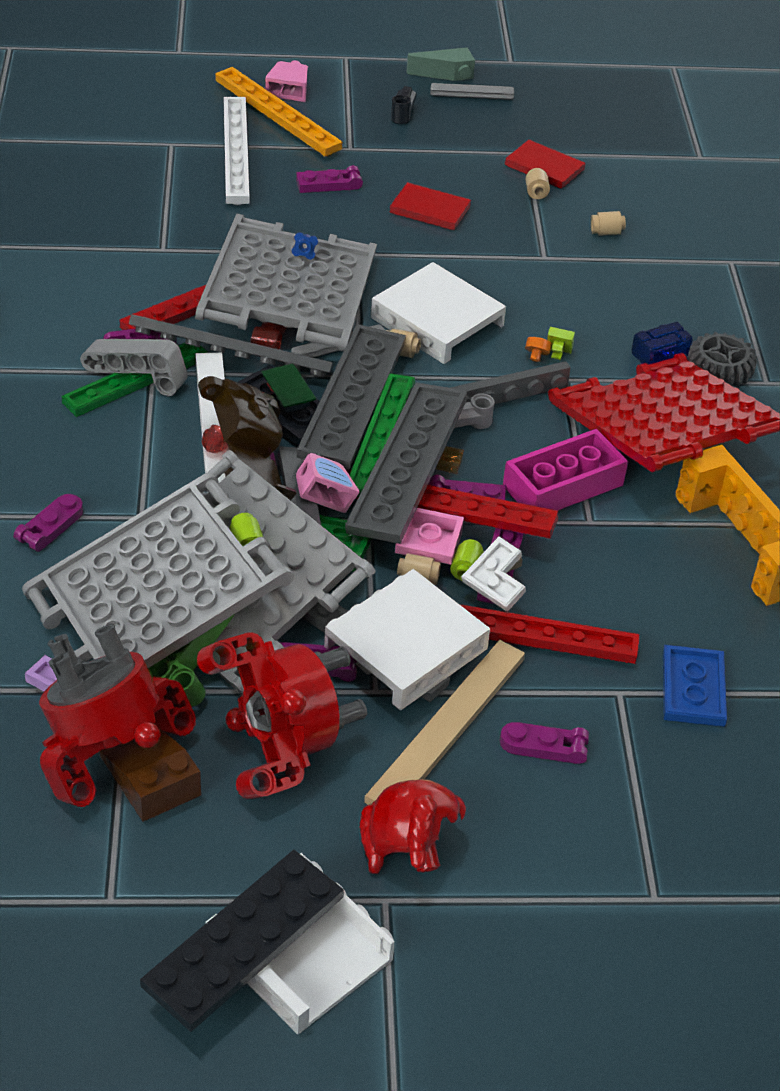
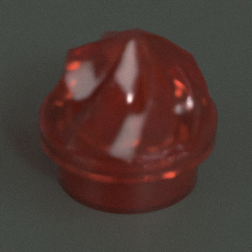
(213, 439)

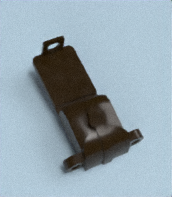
(248, 425)

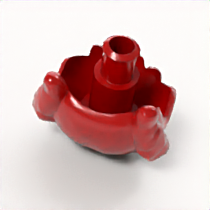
(408, 821)

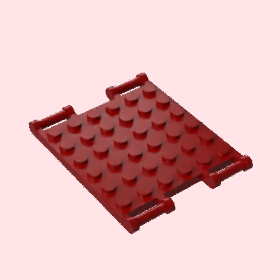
(667, 412)

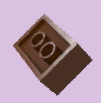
(154, 776)

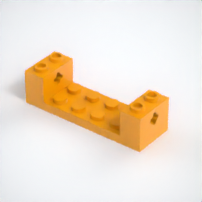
(723, 482)

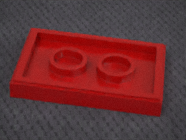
(558, 166)
(430, 206)

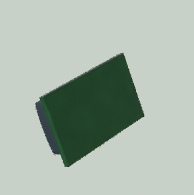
(289, 387)

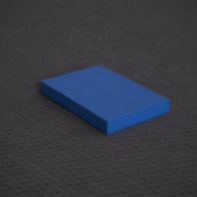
(694, 685)

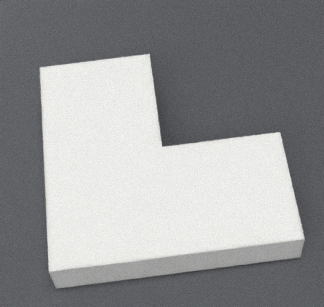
(490, 577)

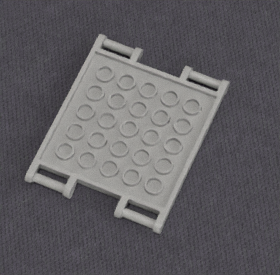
(266, 282)
(298, 543)
(159, 576)

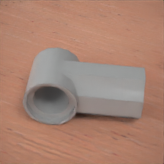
(477, 412)

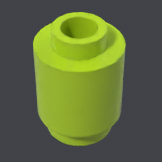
(245, 528)
(465, 556)

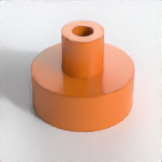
(538, 347)

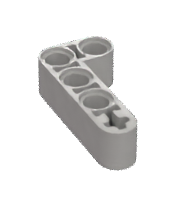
(151, 356)

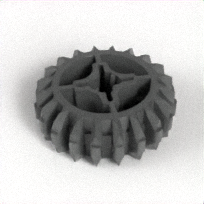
(724, 357)

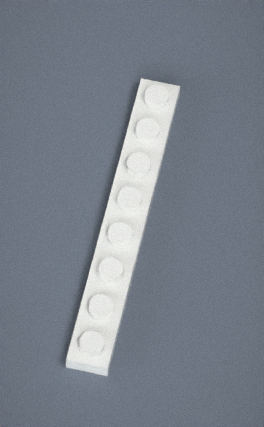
(236, 151)

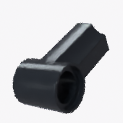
(402, 105)

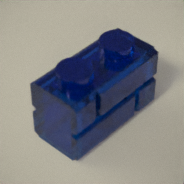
(661, 343)

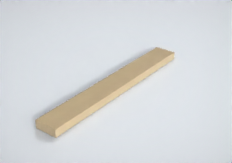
(452, 718)

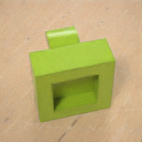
(561, 341)

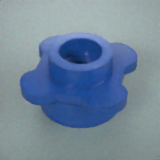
(310, 241)

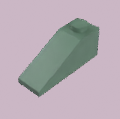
(442, 64)

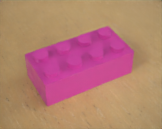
(566, 472)

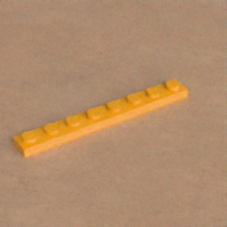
(279, 111)

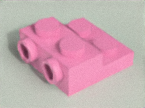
(432, 536)

